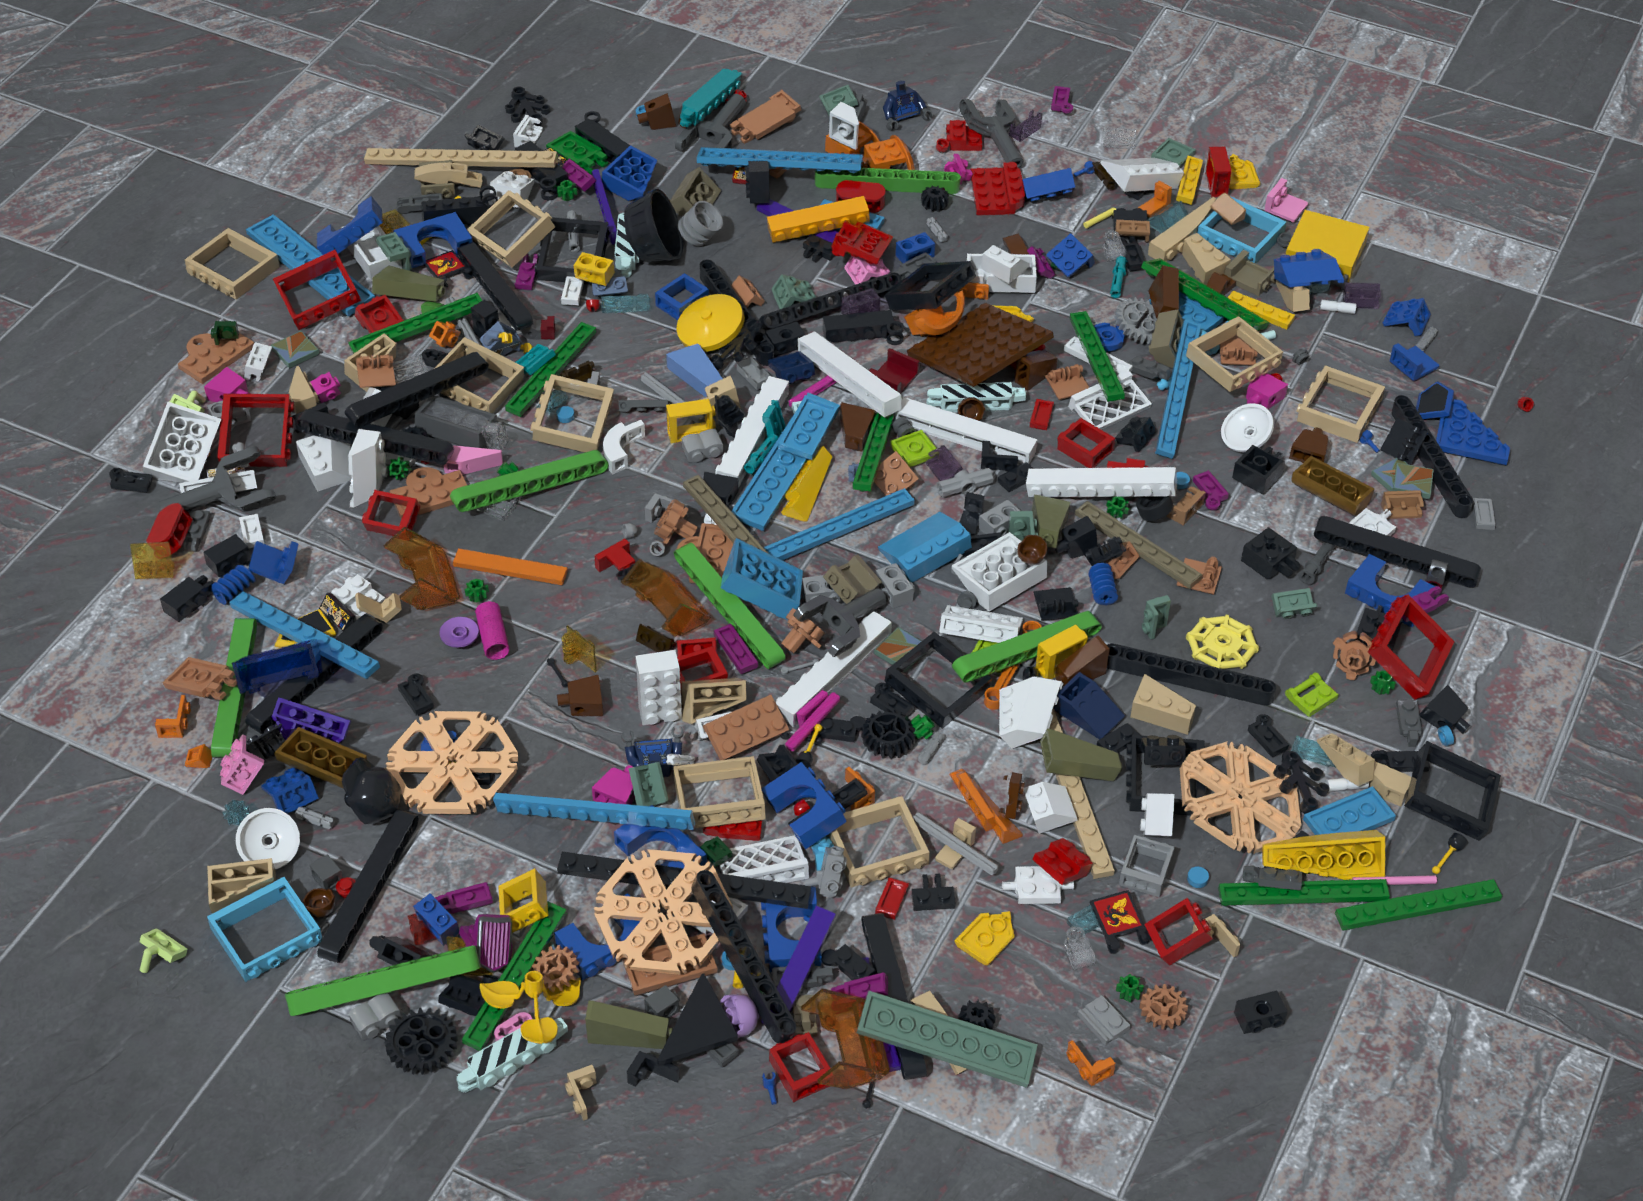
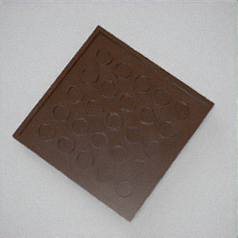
(980, 344)

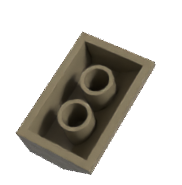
(694, 188)
(1166, 337)

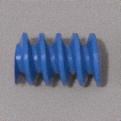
(231, 583)
(1103, 584)

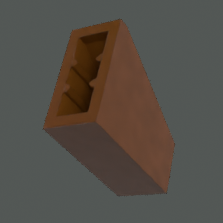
(1165, 290)
(1033, 368)
(856, 425)
(1089, 660)

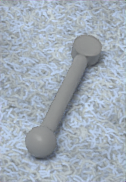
(784, 670)

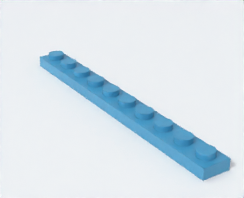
(1177, 392)
(840, 525)
(300, 632)
(595, 811)

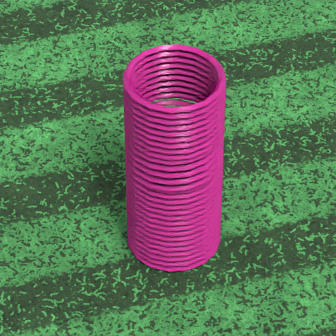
(492, 630)

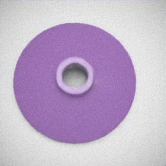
(459, 632)

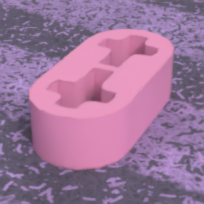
(511, 1025)

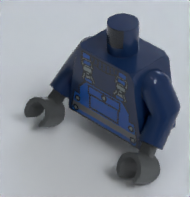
(903, 104)
(653, 751)

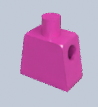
(225, 383)
(1266, 391)
(614, 787)

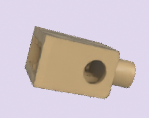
(720, 388)

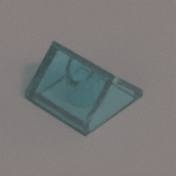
(1168, 216)

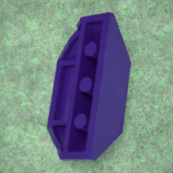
(295, 715)

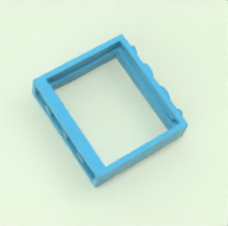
(1253, 216)
(252, 904)

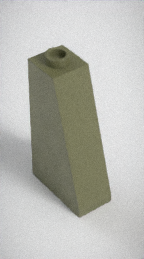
(407, 284)
(1050, 517)
(1078, 758)
(625, 1027)

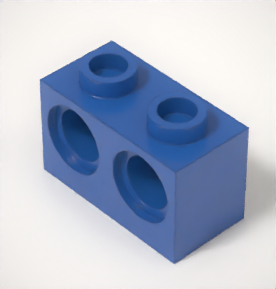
(914, 246)
(436, 918)

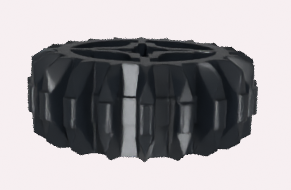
(889, 738)

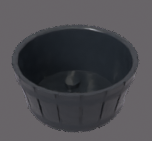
(653, 228)

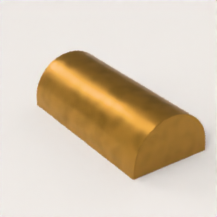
(1333, 485)
(317, 756)

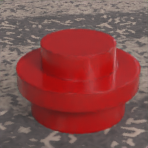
(344, 886)

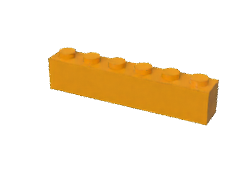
(817, 219)

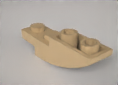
(443, 172)

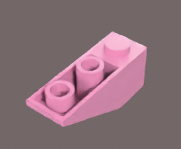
(473, 459)

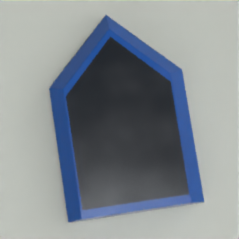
(1435, 401)

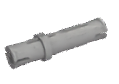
(573, 237)

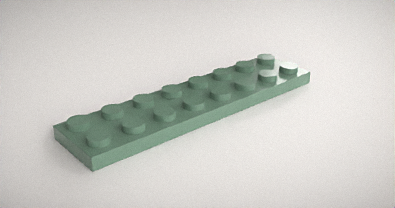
(947, 1039)

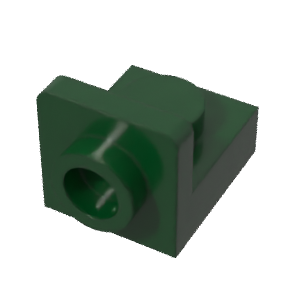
(224, 330)
(716, 851)

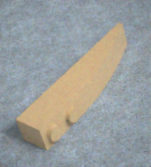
(1172, 240)

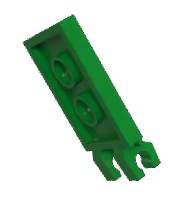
(579, 151)

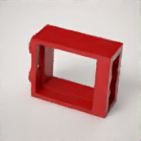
(1217, 171)
(1080, 454)
(408, 519)
(702, 657)
(1188, 944)
(806, 1085)

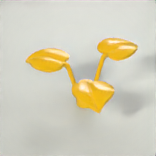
(543, 1030)

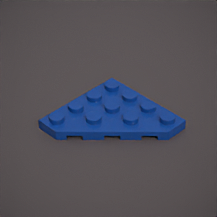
(1467, 436)

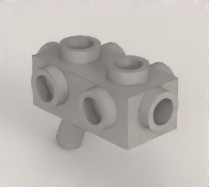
(829, 877)

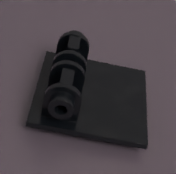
(728, 414)
(1403, 441)
(1113, 549)
(1056, 603)
(268, 740)

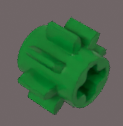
(566, 190)
(399, 468)
(507, 468)
(1117, 507)
(476, 590)
(1382, 682)
(923, 726)
(1129, 988)

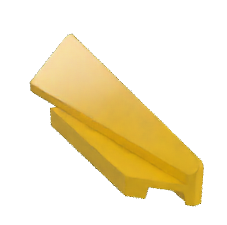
(807, 486)

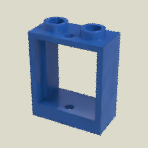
(664, 296)

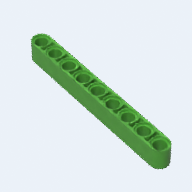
(892, 179)
(528, 480)
(729, 606)
(1018, 648)
(231, 706)
(382, 980)

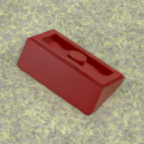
(688, 646)

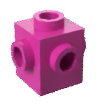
(326, 387)

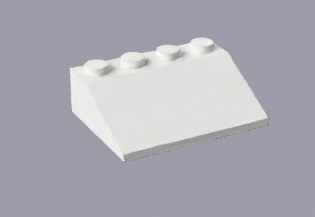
(1143, 173)
(181, 444)
(998, 573)

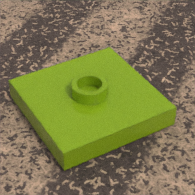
(913, 447)

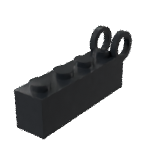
(601, 137)
(548, 177)
(467, 209)
(862, 326)

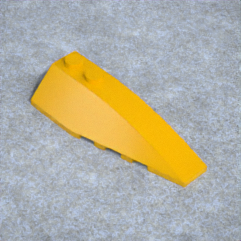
(1331, 854)

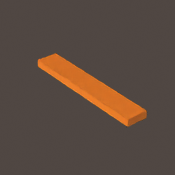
(510, 566)

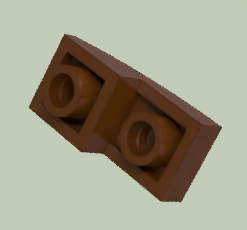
(1015, 244)

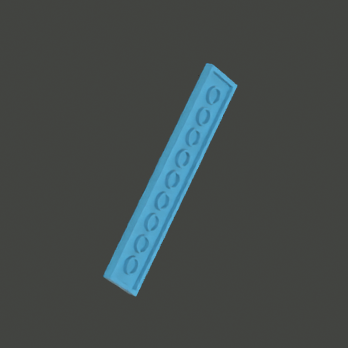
(784, 159)
(296, 251)
(770, 484)

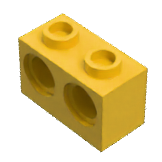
(594, 269)

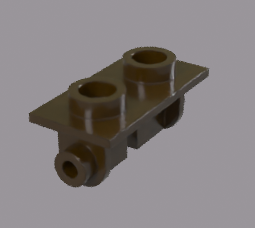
(1104, 176)
(582, 373)
(654, 639)

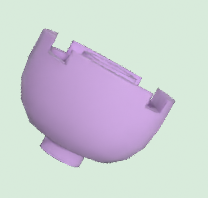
(741, 1013)

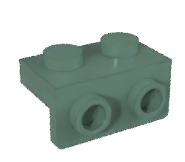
(1293, 602)
(1155, 615)
(648, 784)

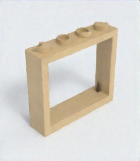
(521, 246)
(267, 264)
(1236, 326)
(497, 363)
(1332, 424)
(566, 439)
(719, 770)
(897, 865)

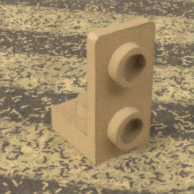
(382, 611)
(964, 832)
(1219, 929)
(577, 1080)

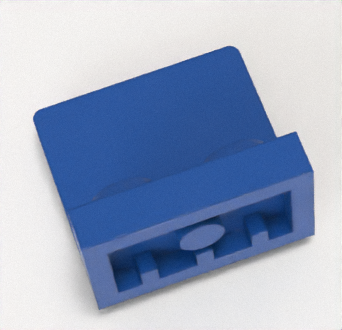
(1070, 256)
(1412, 312)
(1412, 361)
(273, 562)
(290, 790)

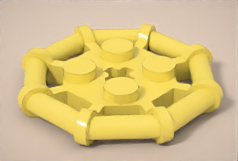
(1231, 632)

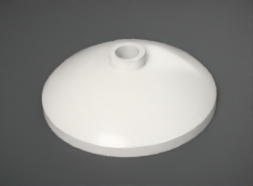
(1243, 422)
(268, 824)

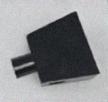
(723, 486)
(1077, 538)
(1446, 710)

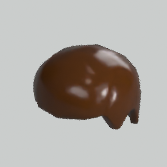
(971, 408)
(1032, 549)
(319, 902)

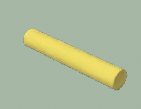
(1100, 217)

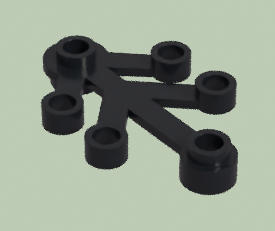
(521, 95)
(751, 329)
(1293, 761)

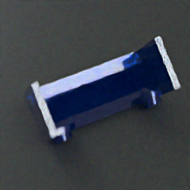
(277, 665)

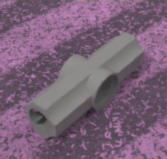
(964, 482)

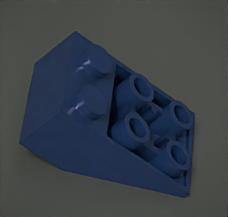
(1088, 706)

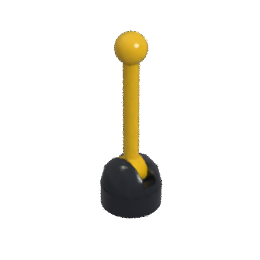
(805, 756)
(1456, 843)

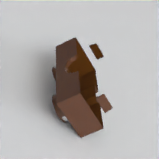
(1015, 788)

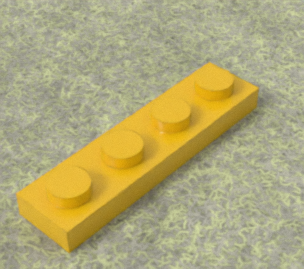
(1189, 180)
(1268, 312)

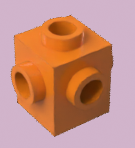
(445, 334)

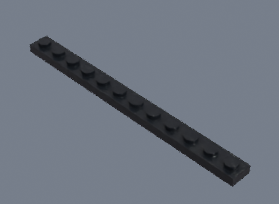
(735, 886)

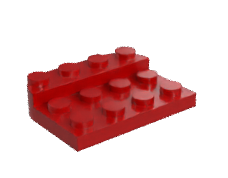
(998, 189)
(861, 242)

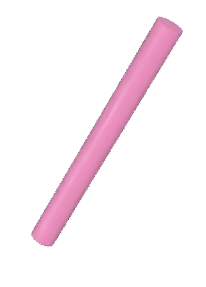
(1403, 880)

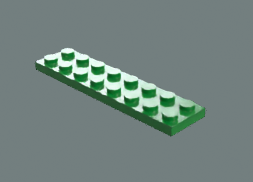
(1207, 296)

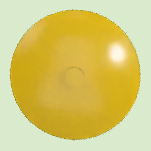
(710, 322)

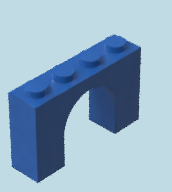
(367, 218)
(446, 227)
(1364, 588)
(801, 783)
(632, 837)
(780, 948)
(591, 956)

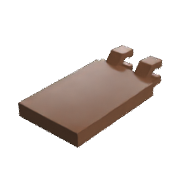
(762, 120)
(200, 678)

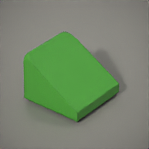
(427, 306)

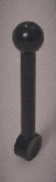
(551, 662)
(818, 740)
(866, 1103)

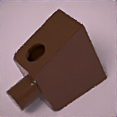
(658, 113)
(1309, 444)
(583, 697)

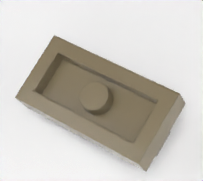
(804, 1020)

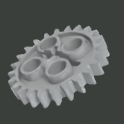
(1130, 315)

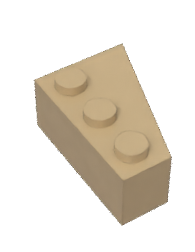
(1204, 257)
(380, 346)
(709, 696)
(1162, 706)
(237, 880)

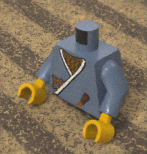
(503, 339)

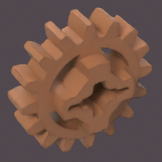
(555, 965)
(1163, 1006)

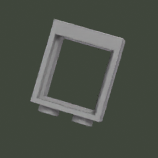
(1142, 881)

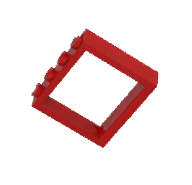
(308, 272)
(257, 401)
(1413, 685)

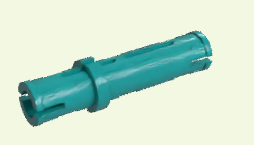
(1118, 273)
(752, 464)

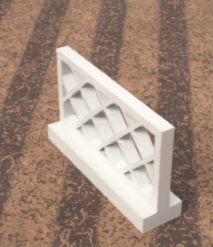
(1089, 396)
(979, 624)
(784, 871)

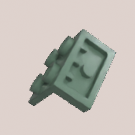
(395, 249)
(790, 289)
(1022, 524)

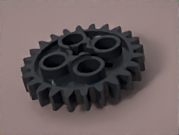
(421, 1041)

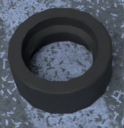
(1152, 513)

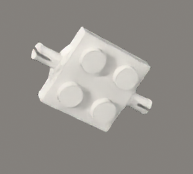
(1374, 521)
(1036, 886)

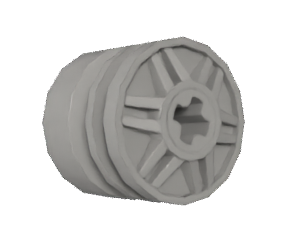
(700, 223)

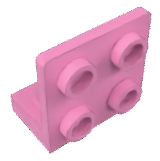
(1283, 204)
(861, 271)
(239, 767)

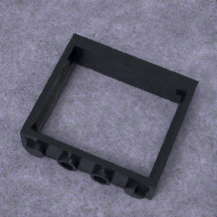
(559, 274)
(953, 276)
(918, 697)
(1131, 779)
(1445, 813)

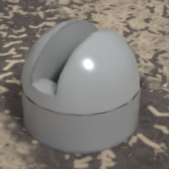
(629, 530)
(654, 550)

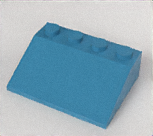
(927, 545)
(762, 579)

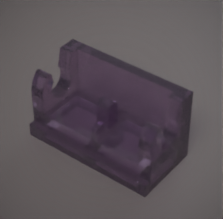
(1027, 127)
(1362, 294)
(943, 464)

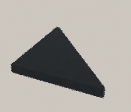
(699, 1026)

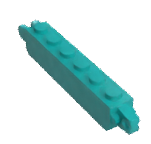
(709, 96)

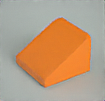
(199, 757)

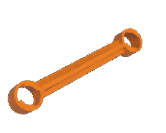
(1007, 674)

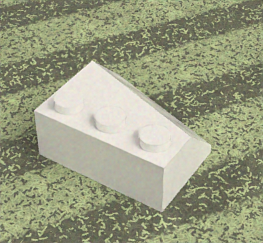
(325, 461)
(366, 465)
(1027, 710)

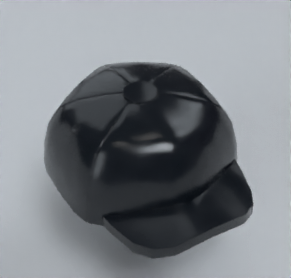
(370, 791)

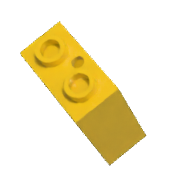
(687, 409)
(1047, 657)
(519, 888)

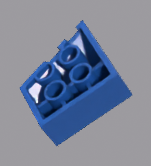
(629, 173)
(1049, 184)
(1307, 268)

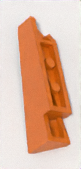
(984, 808)

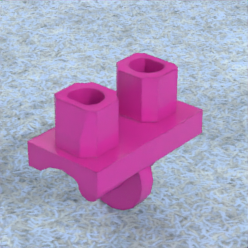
(959, 166)

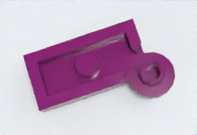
(1042, 264)
(1214, 490)

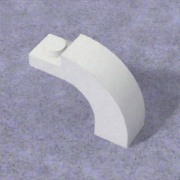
(616, 440)

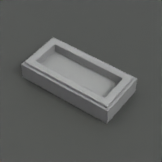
(1483, 514)

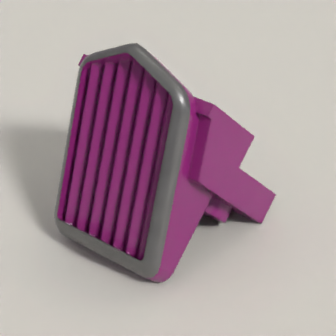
(492, 940)

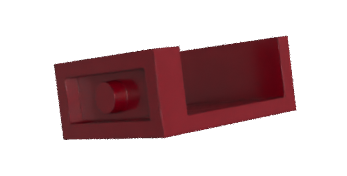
(897, 370)

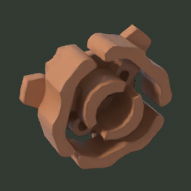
(673, 521)
(800, 632)
(1351, 651)

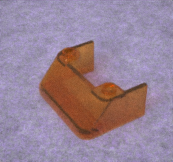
(430, 567)
(668, 596)
(862, 1056)

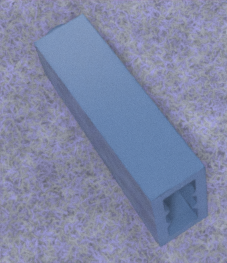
(693, 367)

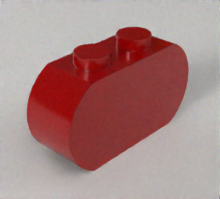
(873, 193)
(170, 526)

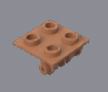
(1237, 352)
(375, 371)
(1067, 381)
(894, 475)
(1210, 574)

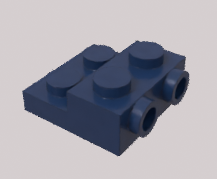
(792, 367)

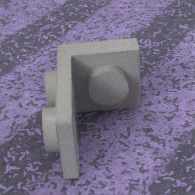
(656, 505)

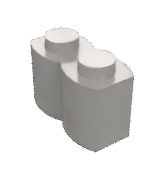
(702, 445)
(374, 1016)

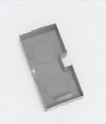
(750, 371)

